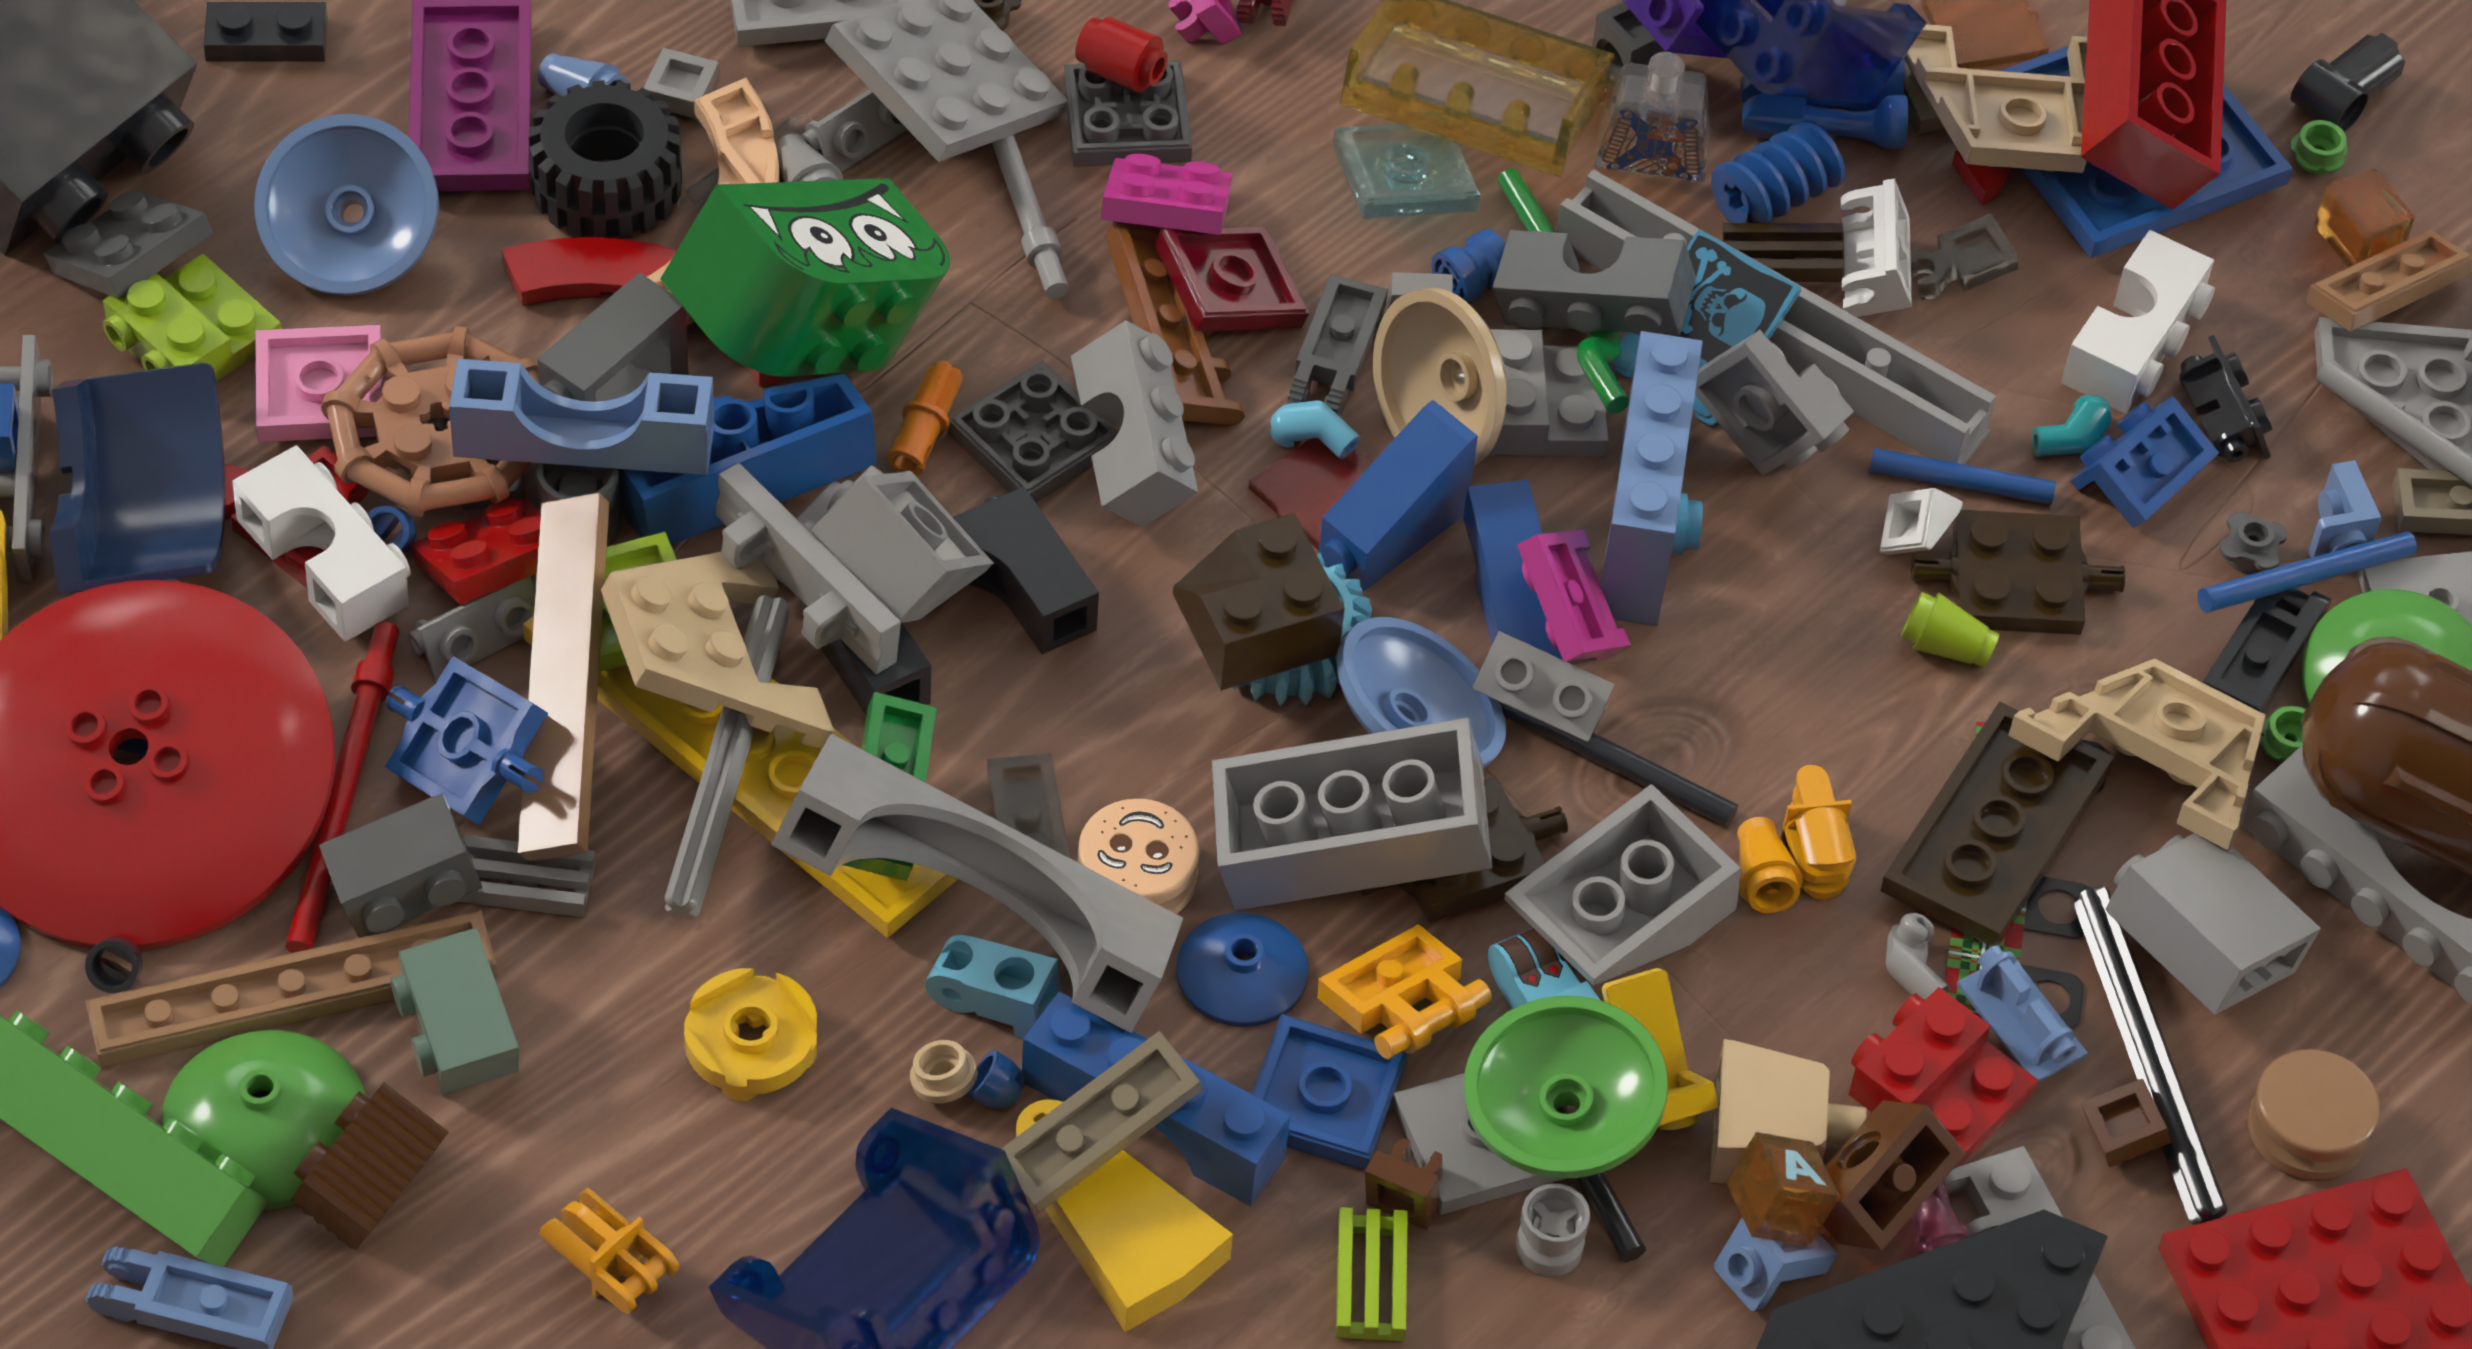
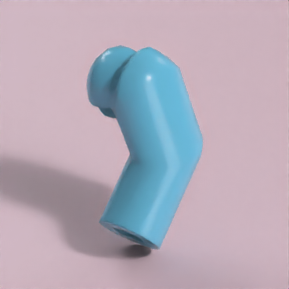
(1313, 420)

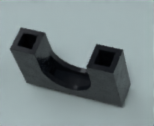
(1028, 573)

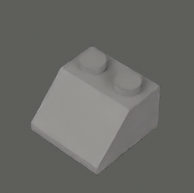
(901, 544)

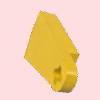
(1134, 1234)

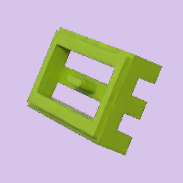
(1373, 1226)

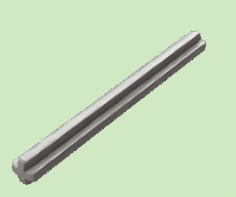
(723, 770)

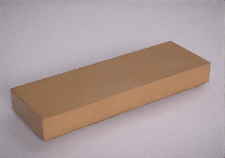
(2389, 280)

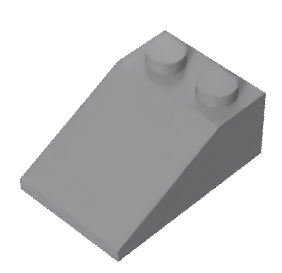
(1629, 889)

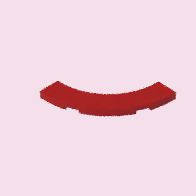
(586, 269)

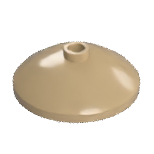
(1442, 352)

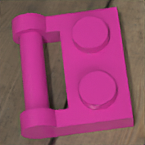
(1571, 596)

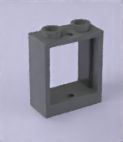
(618, 345)

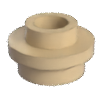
(943, 1072)

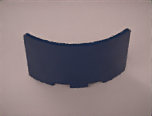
(142, 477)

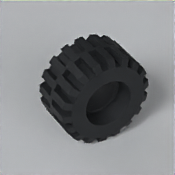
(605, 125)

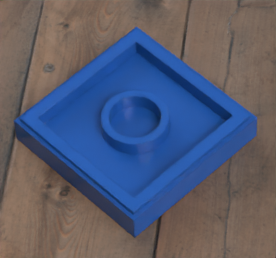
(1331, 1088)

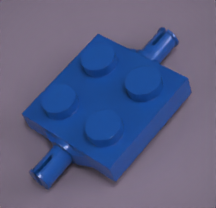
(465, 739)

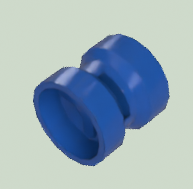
(1473, 265)

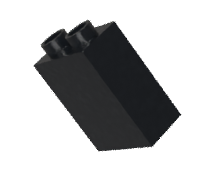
(75, 101)

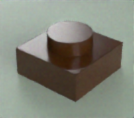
(2126, 1122)

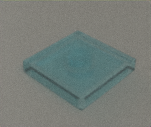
(1404, 171)

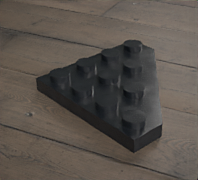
(1982, 1292)

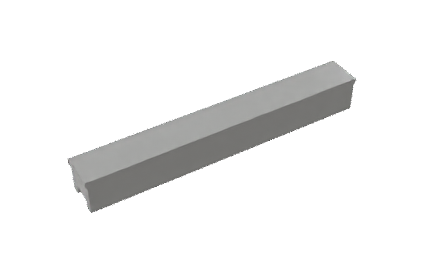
(1874, 372)

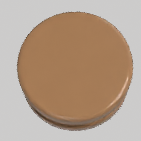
(2313, 1114)

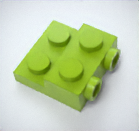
(188, 319)

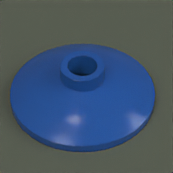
(1242, 990)

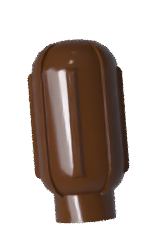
(2395, 746)

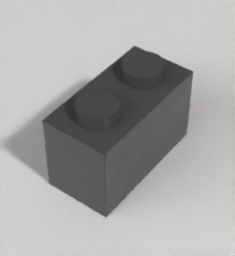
(400, 866)

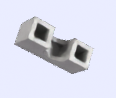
(1132, 384)

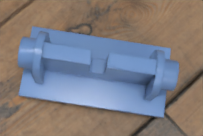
(2020, 1015)

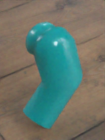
(2079, 433)

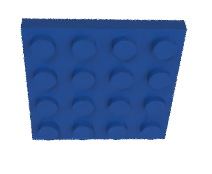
(2111, 214)

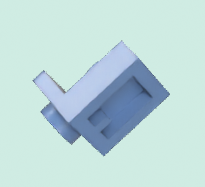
(2345, 511)
(1758, 1265)

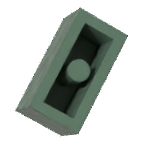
(456, 1011)

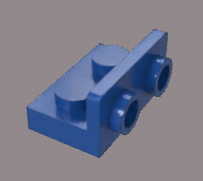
(2148, 460)

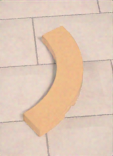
(740, 140)

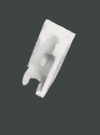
(1876, 251)

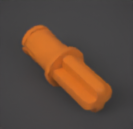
(925, 418)

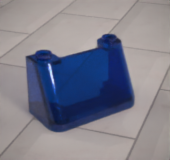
(906, 1260)

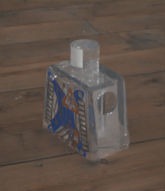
(1656, 121)

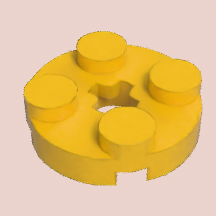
(758, 1065)

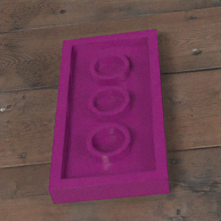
(472, 92)

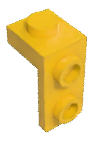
(1650, 1001)

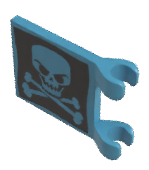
(1727, 305)

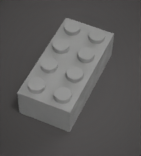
(1351, 814)

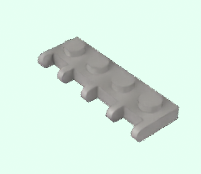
(2011, 1188)

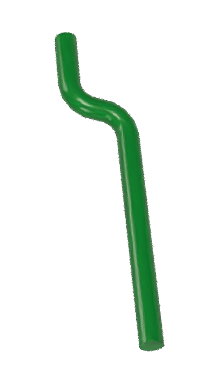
(1593, 351)

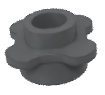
(2252, 543)

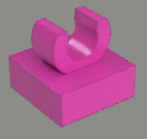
(1206, 15)

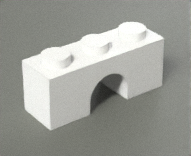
(2122, 354)
(298, 505)

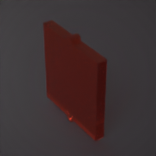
(1308, 483)

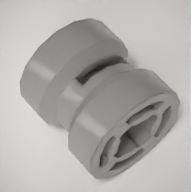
(1552, 1230)

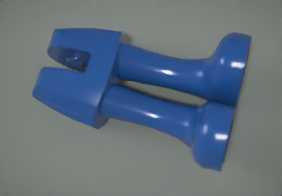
(1878, 121)

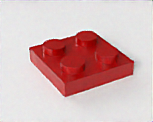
(483, 551)

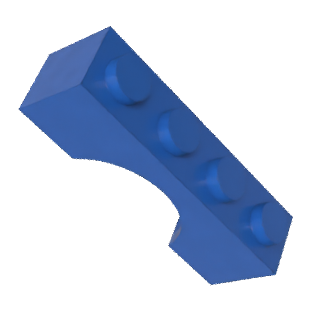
(1221, 1131)

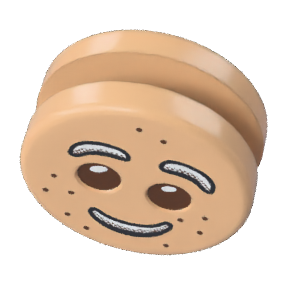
(1144, 850)

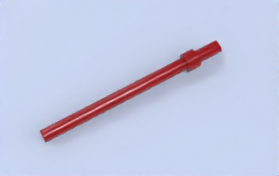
(370, 686)

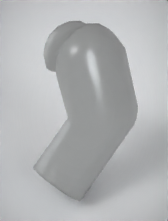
(1908, 956)

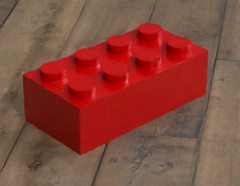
(2155, 94)

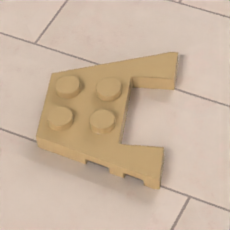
(2003, 114)
(689, 647)
(2169, 722)

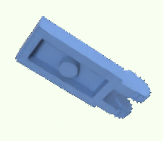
(193, 1298)

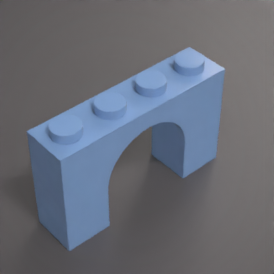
(1650, 476)

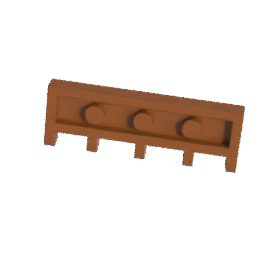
(1159, 310)

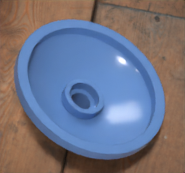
(322, 173)
(1412, 677)

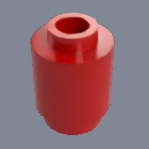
(1121, 53)

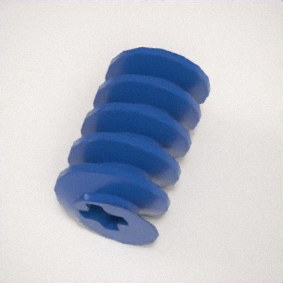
(1778, 174)

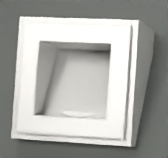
(1917, 520)

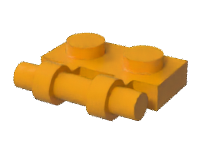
(1392, 979)

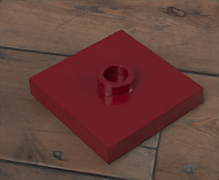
(1231, 279)

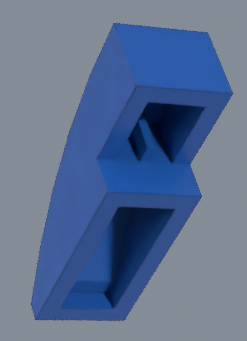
(1496, 521)

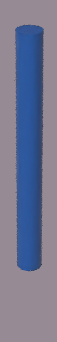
(2306, 571)

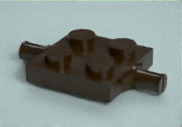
(2019, 571)
(1512, 858)

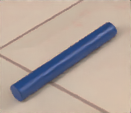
(1962, 476)

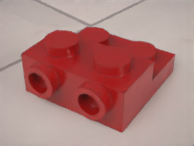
(1943, 1062)

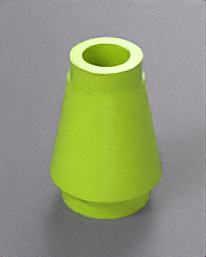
(1948, 631)

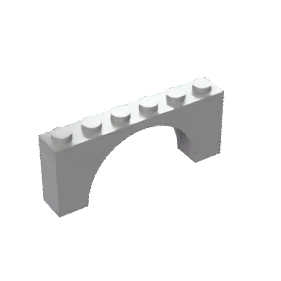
(2351, 865)
(1101, 930)

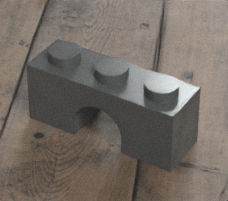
(1640, 292)

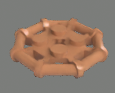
(402, 430)

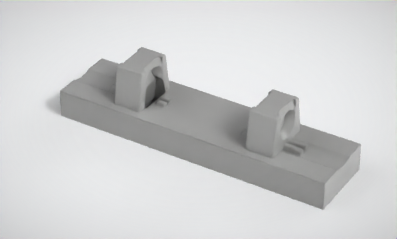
(835, 598)

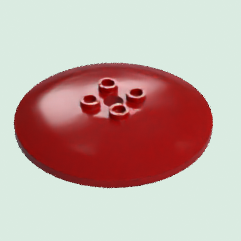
(212, 808)

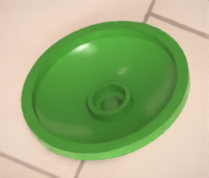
(2384, 614)
(1559, 1056)
(270, 1133)

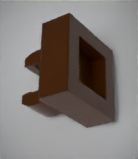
(1402, 1186)

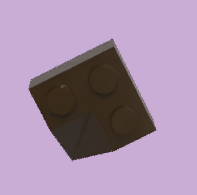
(1261, 604)

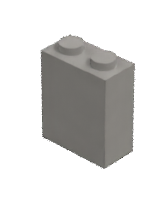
(2211, 920)

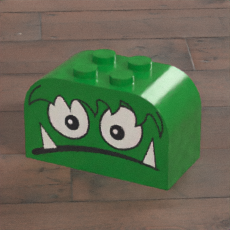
(808, 273)

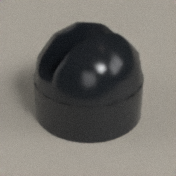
(109, 975)

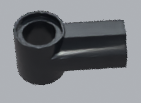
(2343, 88)

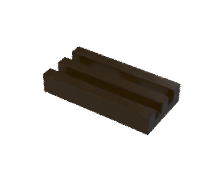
(1789, 241)

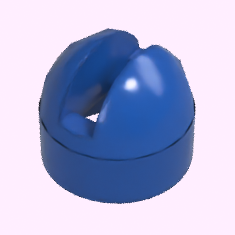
(385, 521)
(997, 1081)

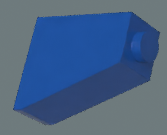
(1402, 497)

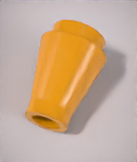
(1768, 872)

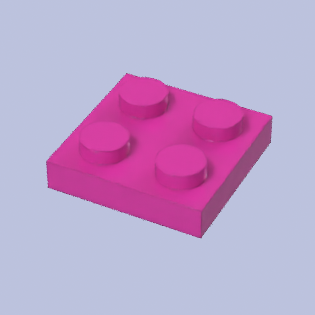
(1167, 195)

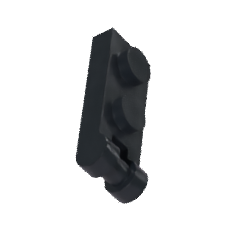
(2266, 646)

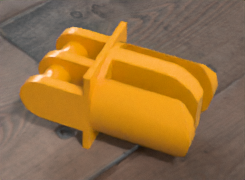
(1819, 834)
(609, 1246)

